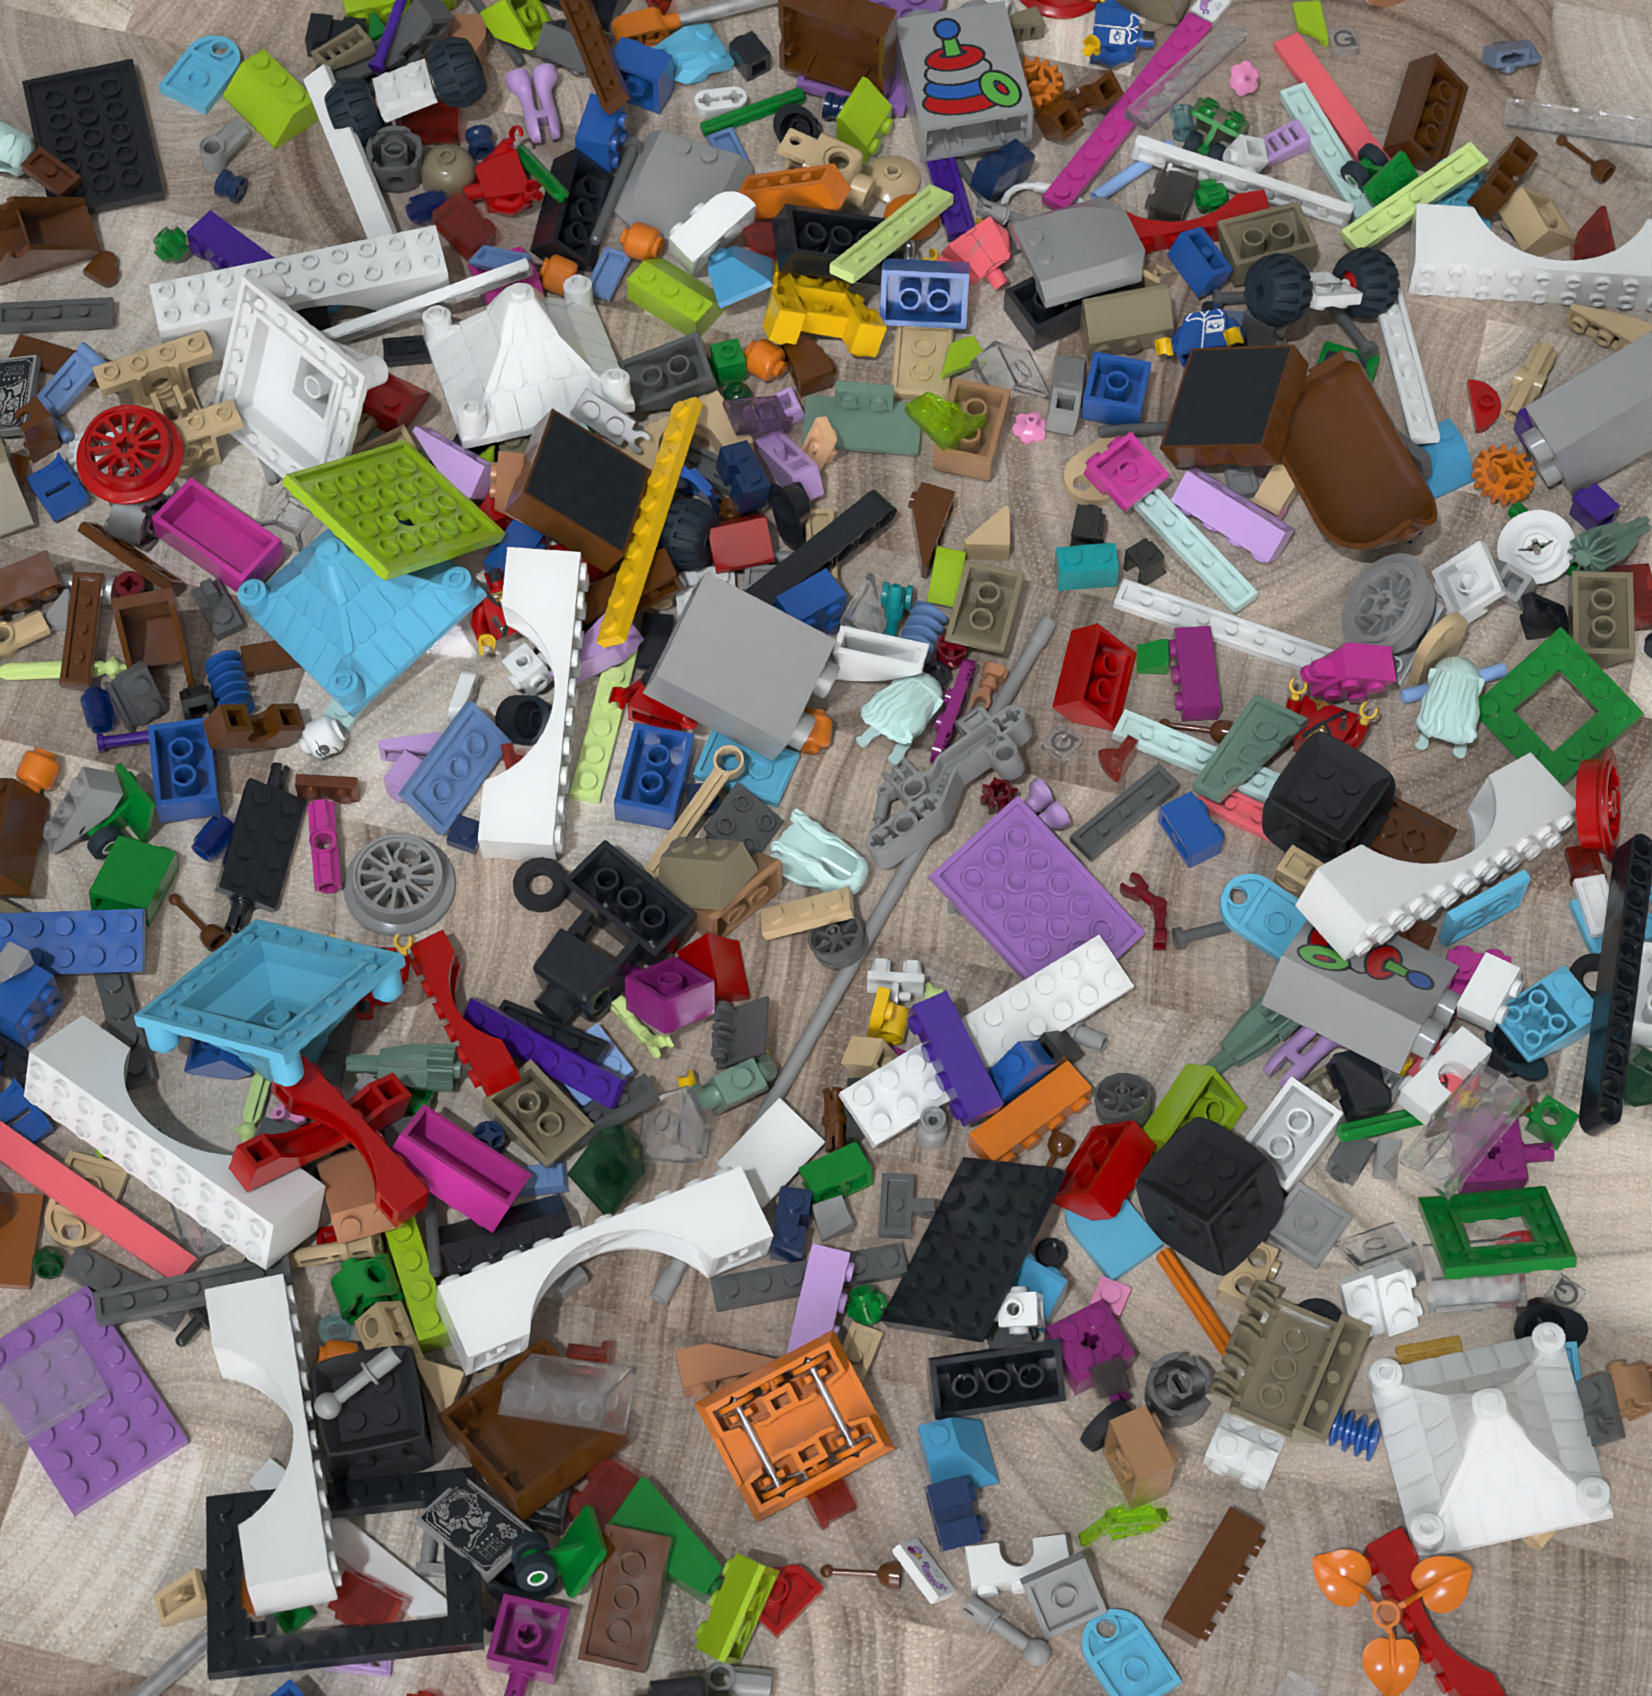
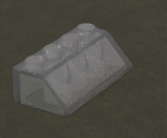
(1464, 1130)
(570, 1393)

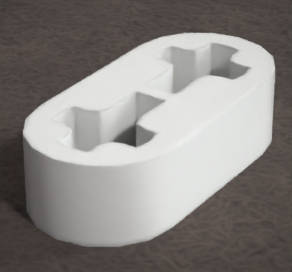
(719, 101)
(464, 692)

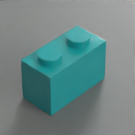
(1086, 566)

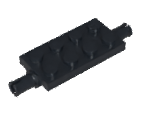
(259, 847)

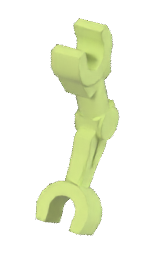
(640, 1032)

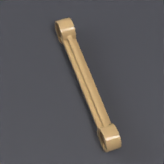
(698, 804)

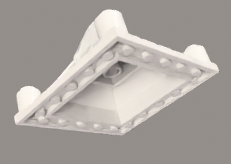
(522, 361)
(291, 382)
(1488, 1444)

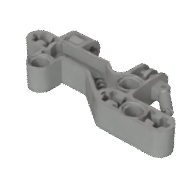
(934, 794)

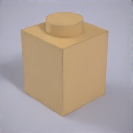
(866, 1055)

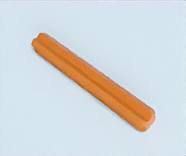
(1194, 1299)

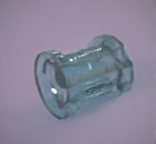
(1182, 121)

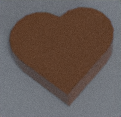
(103, 269)

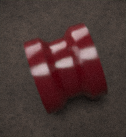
(132, 580)
(952, 660)

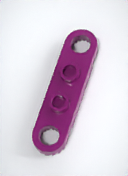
(955, 701)

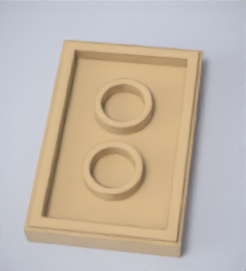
(919, 360)

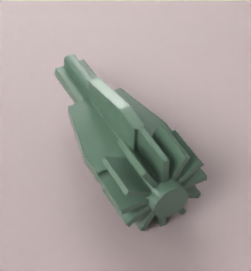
(1607, 544)
(1252, 1036)
(415, 1065)

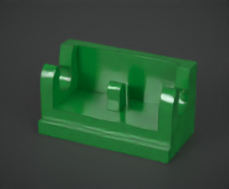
(837, 1174)

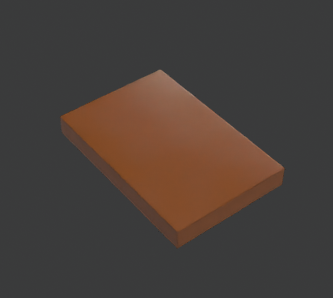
(19, 1238)

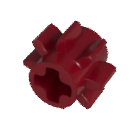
(997, 795)

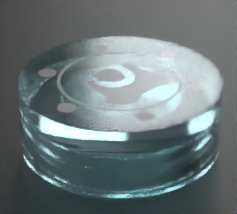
(334, 1327)

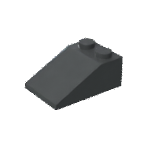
(671, 373)

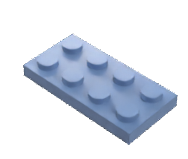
(454, 768)

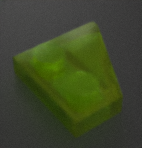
(942, 419)
(1124, 1523)

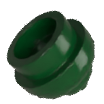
(737, 390)
(48, 1262)

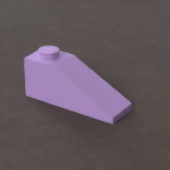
(789, 463)
(461, 467)
(598, 659)

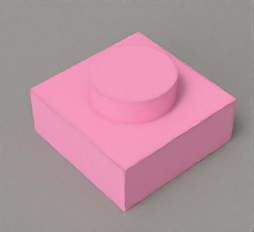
(1114, 1295)

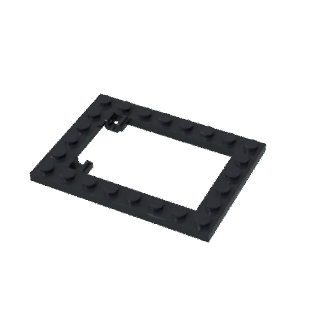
(230, 1633)

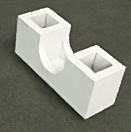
(1458, 1056)
(991, 1574)

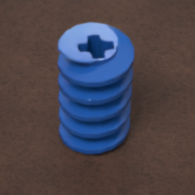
(228, 679)
(1355, 1433)

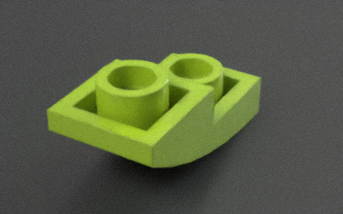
(945, 576)

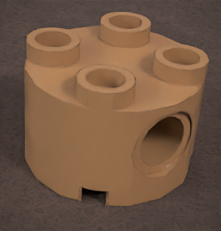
(1631, 1387)

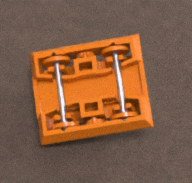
(794, 1425)

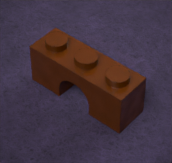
(1090, 93)
(1501, 177)
(233, 728)

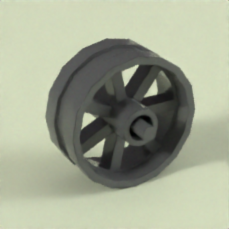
(841, 952)
(1122, 1093)

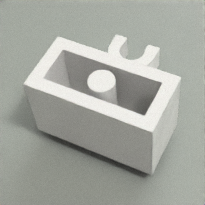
(1489, 992)

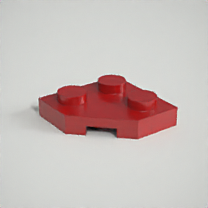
(789, 1598)

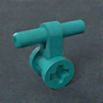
(895, 600)

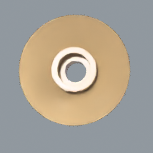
(888, 186)

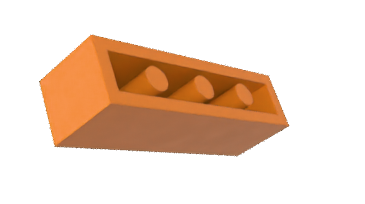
(807, 186)
(1032, 1115)

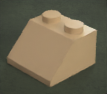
(1535, 223)

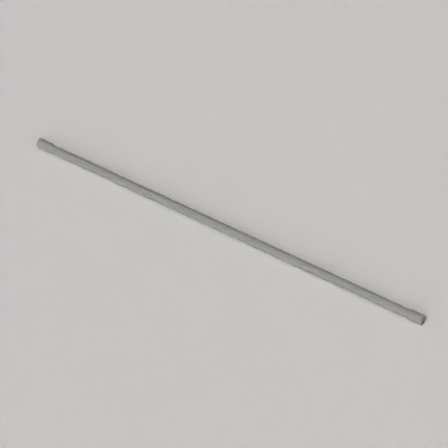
(1038, 639)

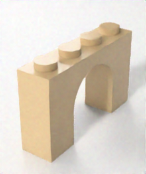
(711, 426)

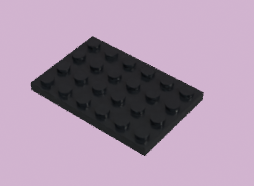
(99, 130)
(973, 1248)

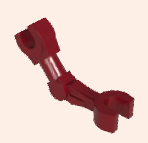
(1156, 903)

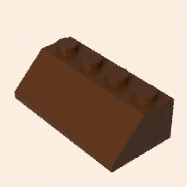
(1426, 112)
(21, 835)

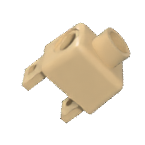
(827, 151)

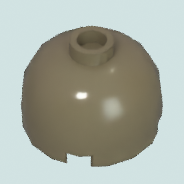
(447, 169)

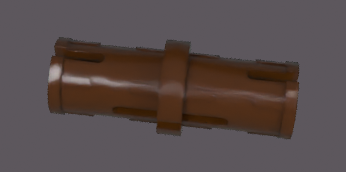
(833, 1119)

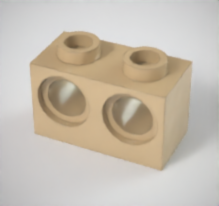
(1296, 870)
(1245, 1275)
(387, 1326)

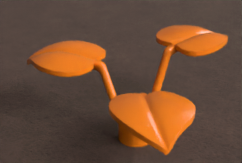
(1391, 1662)

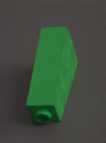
(690, 1562)

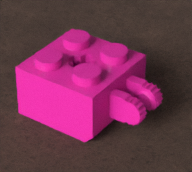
(1350, 672)

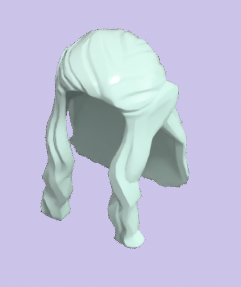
(14, 149)
(1451, 704)
(901, 712)
(818, 857)

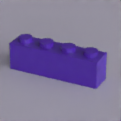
(223, 244)
(954, 1059)

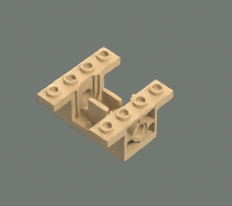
(162, 383)

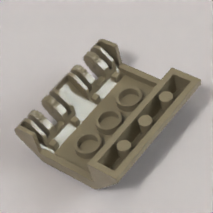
(1287, 1367)

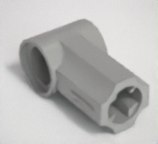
(218, 148)
(743, 1680)

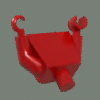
(503, 181)
(647, 710)

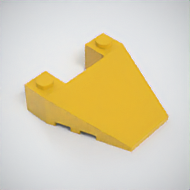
(822, 308)

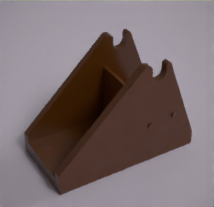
(44, 235)
(152, 630)

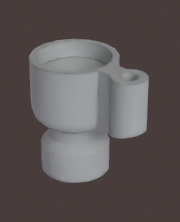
(932, 1128)

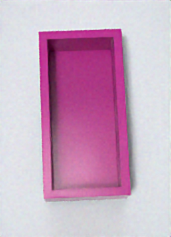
(217, 536)
(460, 1168)

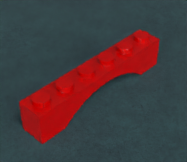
(1162, 234)
(486, 1055)
(277, 1154)
(396, 1188)
(1392, 1563)

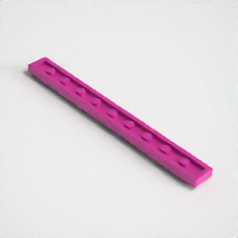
(1114, 127)

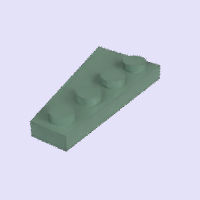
(1249, 744)

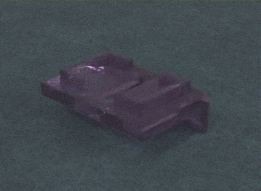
(768, 408)

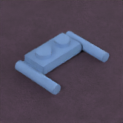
(68, 385)

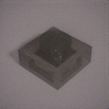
(1109, 1377)

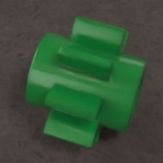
(1210, 195)
(170, 244)
(865, 1304)

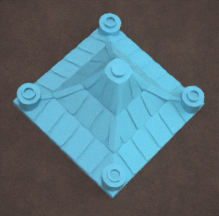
(350, 623)
(271, 997)

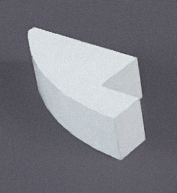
(876, 656)

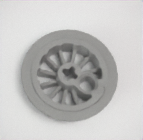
(1393, 615)
(414, 917)

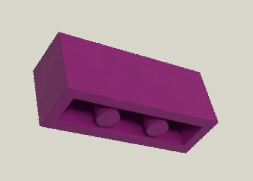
(1194, 674)

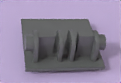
(743, 819)
(739, 1032)

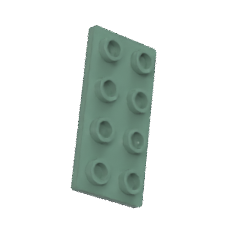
(865, 419)

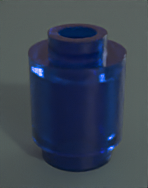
(422, 205)
(98, 710)
(212, 838)

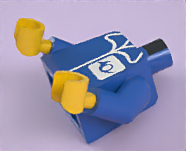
(1115, 35)
(1202, 330)

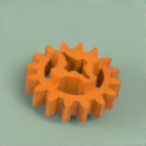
(1037, 80)
(1503, 474)

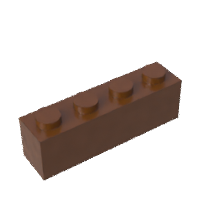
(28, 582)
(661, 583)
(1213, 1577)

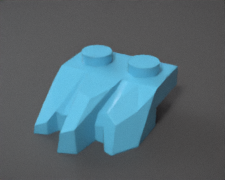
(696, 53)

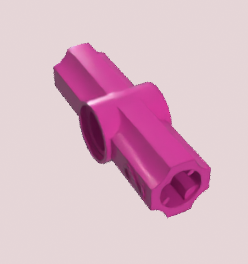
(324, 831)

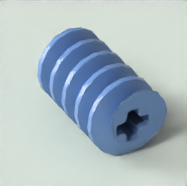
(924, 625)

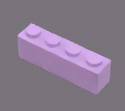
(1232, 515)
(820, 1296)

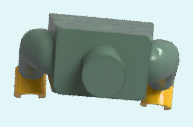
(733, 1085)

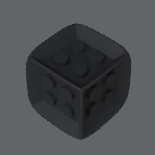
(1328, 799)
(1210, 1195)
(379, 1427)

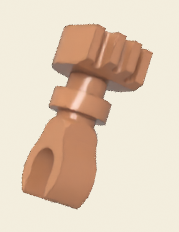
(992, 675)

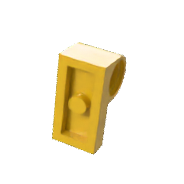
(887, 1019)

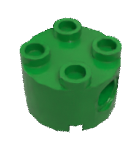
(363, 1284)

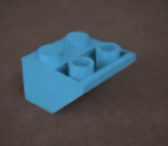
(1043, 1280)

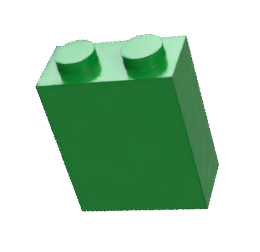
(134, 877)

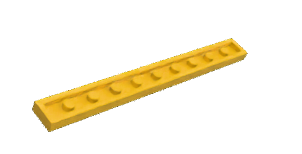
(649, 523)

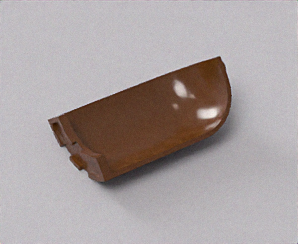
(1354, 461)

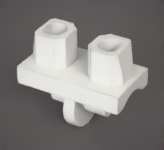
(901, 983)

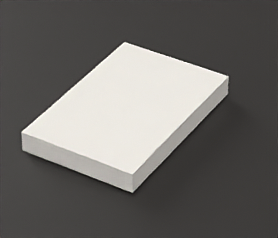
(773, 1150)

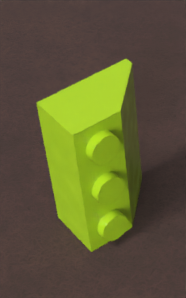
(270, 99)
(674, 296)
(1195, 1093)
(736, 1609)

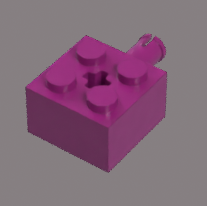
(669, 994)
(1506, 1163)
(1094, 1327)
(531, 1661)

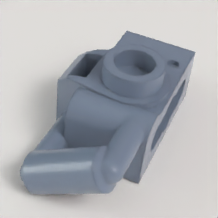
(1510, 54)

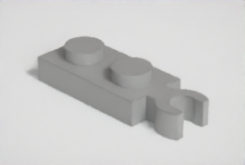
(607, 419)

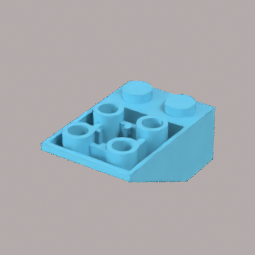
(1549, 1015)

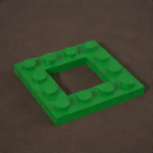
(1556, 654)
(1546, 1251)

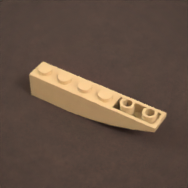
(1606, 327)

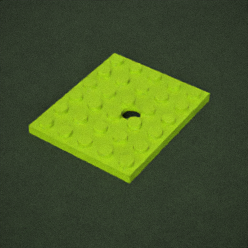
(372, 489)

